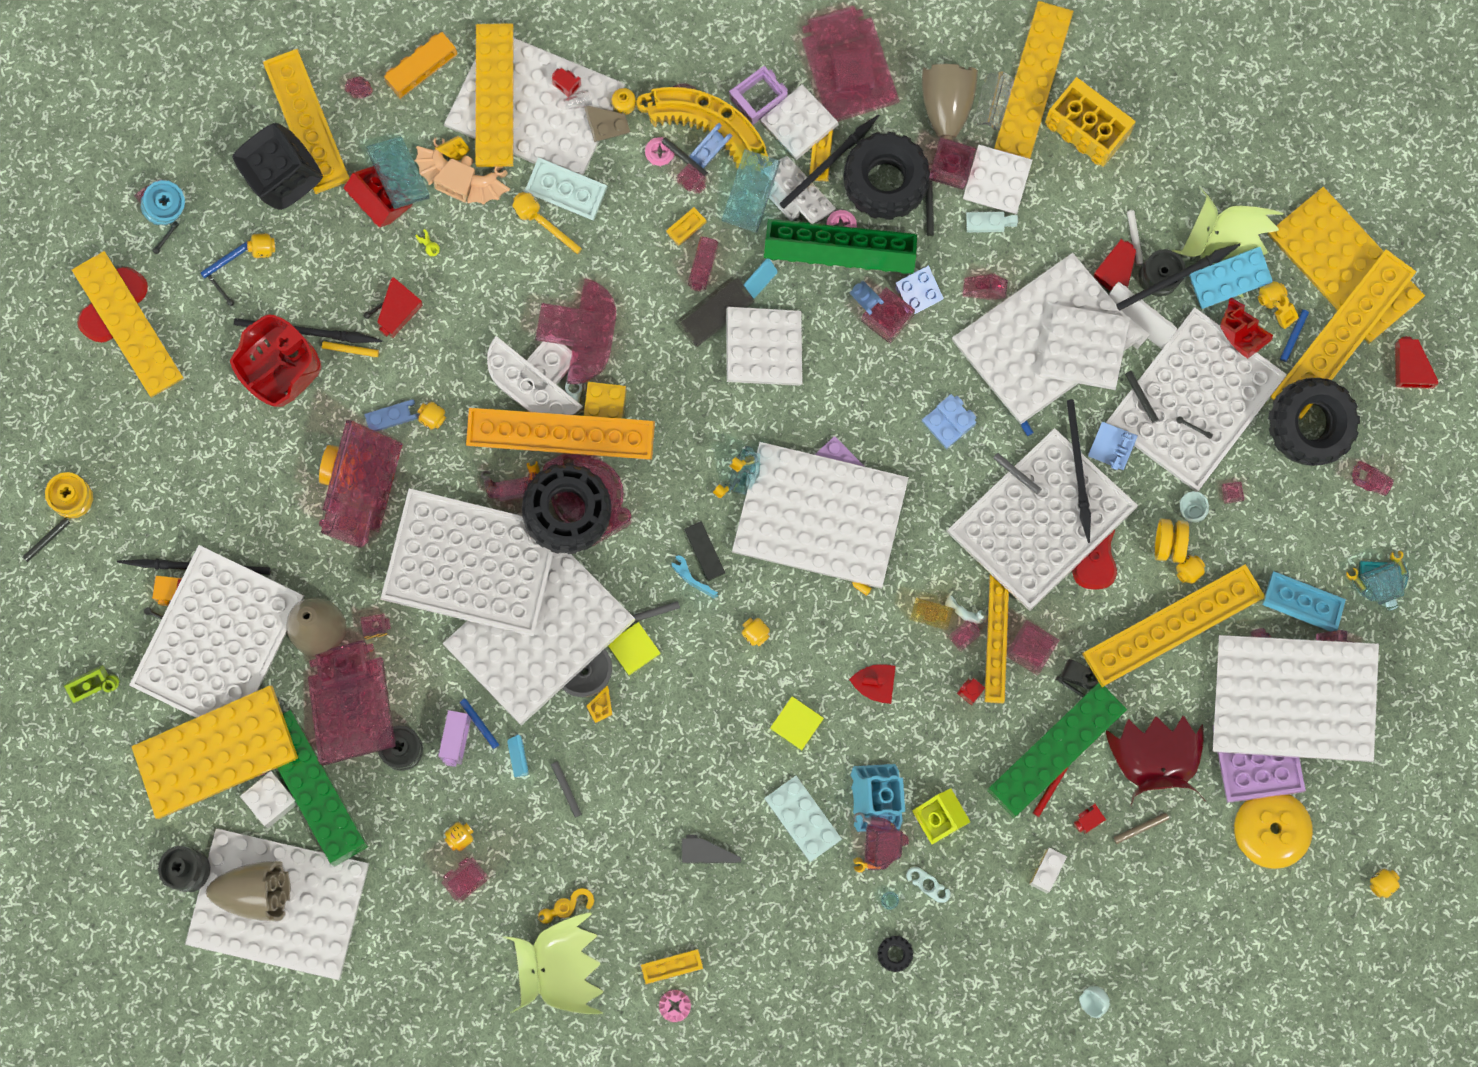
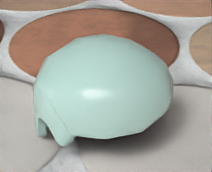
(1194, 506)
(1094, 1001)

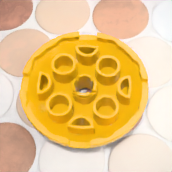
(1256, 838)

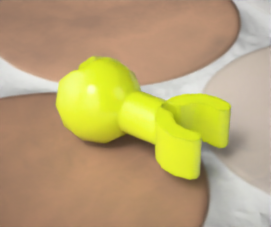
(432, 248)

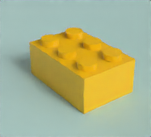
(605, 400)

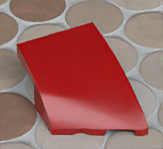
(1243, 330)

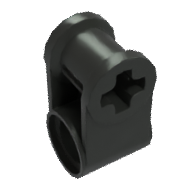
(1077, 674)

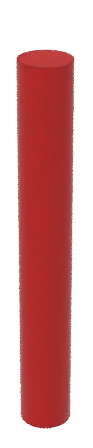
(1047, 795)

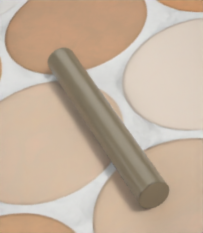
(1141, 828)

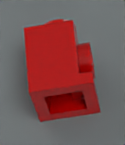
(566, 81)
(971, 691)
(1089, 820)

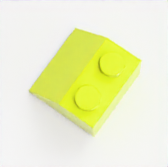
(941, 816)

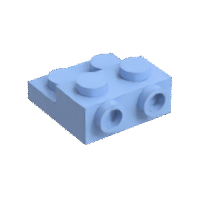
(949, 421)

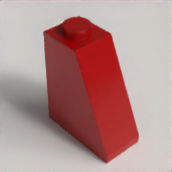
(1116, 266)
(397, 308)
(1412, 365)

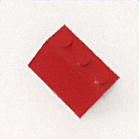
(371, 196)

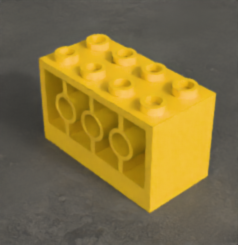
(1089, 122)

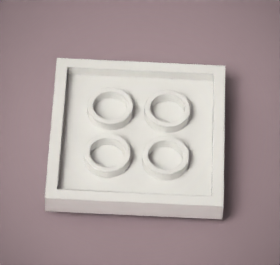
(799, 122)
(997, 179)

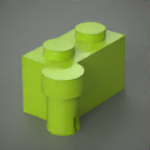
(91, 683)

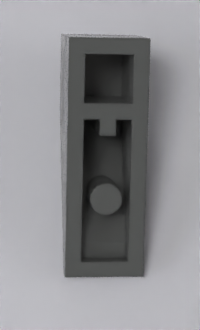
(698, 850)

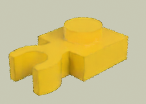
(1286, 312)

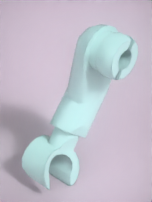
(977, 618)

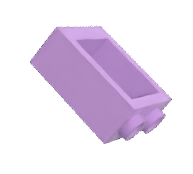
(744, 107)
(454, 738)

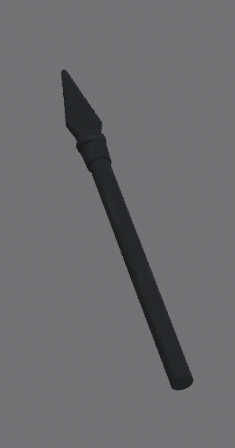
(853, 138)
(1208, 260)
(352, 337)
(1085, 513)
(166, 564)

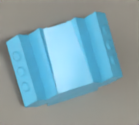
(877, 793)

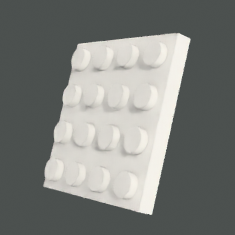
(764, 346)
(1085, 347)

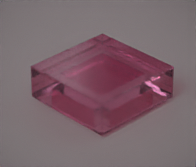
(1232, 492)

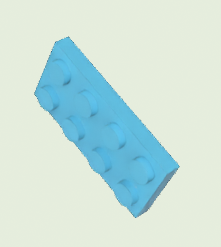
(1230, 277)
(1304, 602)

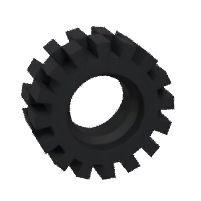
(883, 953)

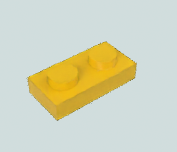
(686, 226)

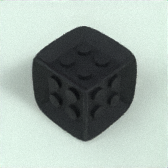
(277, 166)

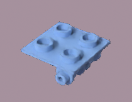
(919, 289)
(1112, 446)

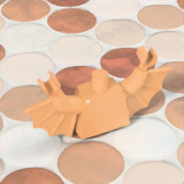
(459, 178)

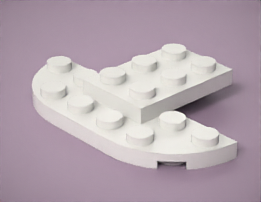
(533, 380)

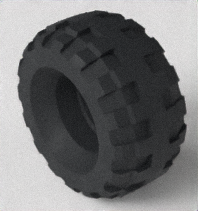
(889, 150)
(1340, 421)
(561, 536)

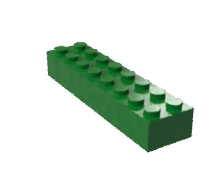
(840, 246)
(1056, 750)
(320, 799)

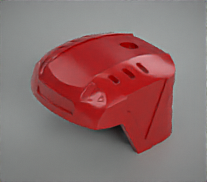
(274, 370)

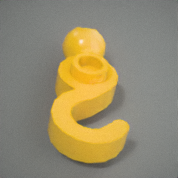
(564, 907)

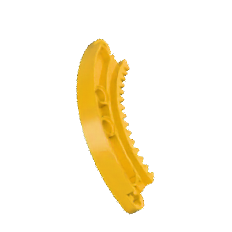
(683, 105)

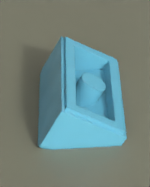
(760, 278)
(517, 756)

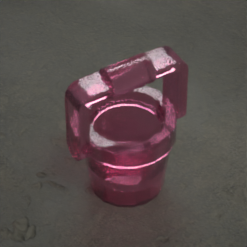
(1374, 481)

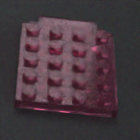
(839, 32)
(359, 484)
(350, 703)

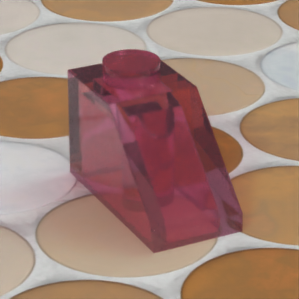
(985, 287)

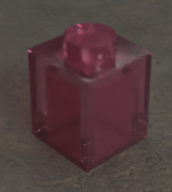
(964, 635)

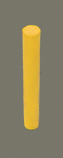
(556, 232)
(350, 349)

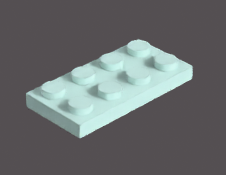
(566, 189)
(803, 819)

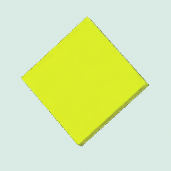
(633, 649)
(796, 723)

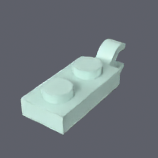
(989, 221)

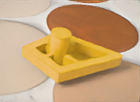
(454, 148)
(600, 706)

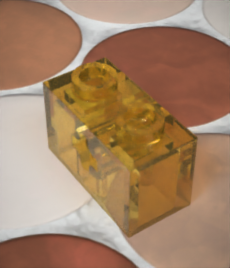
(931, 613)

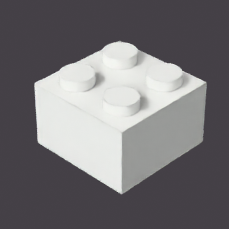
(269, 799)

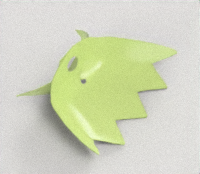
(1234, 225)
(565, 967)

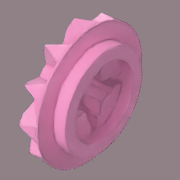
(652, 147)
(845, 216)
(664, 1006)

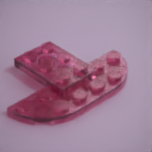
(586, 329)

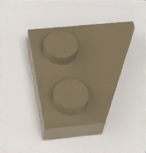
(606, 123)

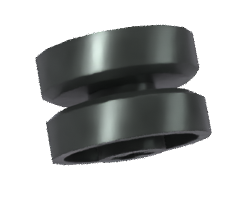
(1159, 267)
(411, 752)
(184, 869)

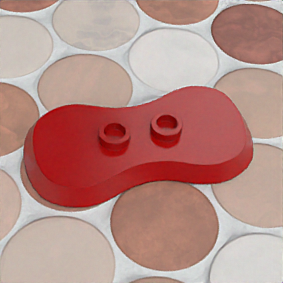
(89, 320)
(1098, 568)

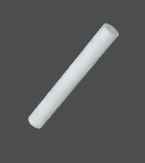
(1135, 237)

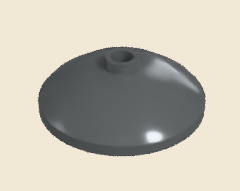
(595, 681)

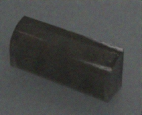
(710, 313)

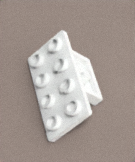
(809, 203)
(1144, 318)

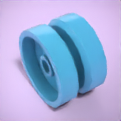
(166, 192)

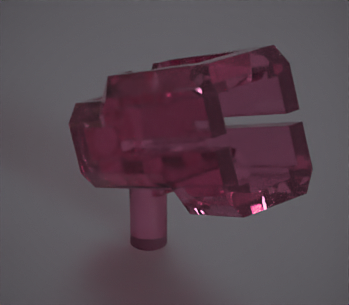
(703, 263)

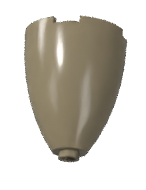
(948, 97)
(315, 626)
(252, 891)

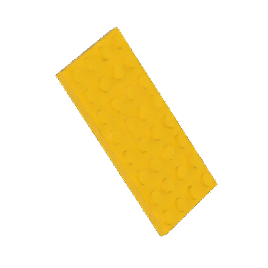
(1336, 254)
(214, 752)

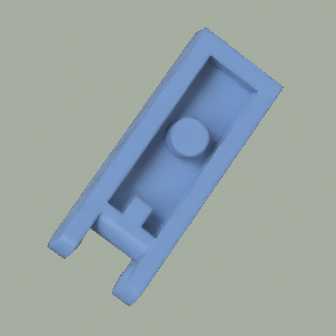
(710, 147)
(865, 296)
(390, 416)

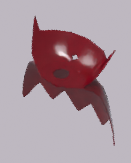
(1145, 754)

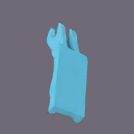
(684, 573)

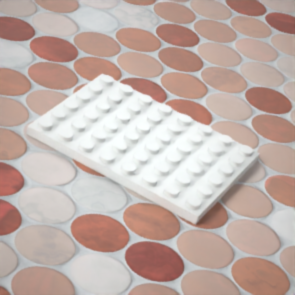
(540, 117)
(1012, 337)
(1205, 384)
(821, 515)
(1039, 539)
(467, 563)
(572, 628)
(215, 636)
(1296, 698)
(317, 917)

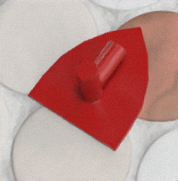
(875, 682)

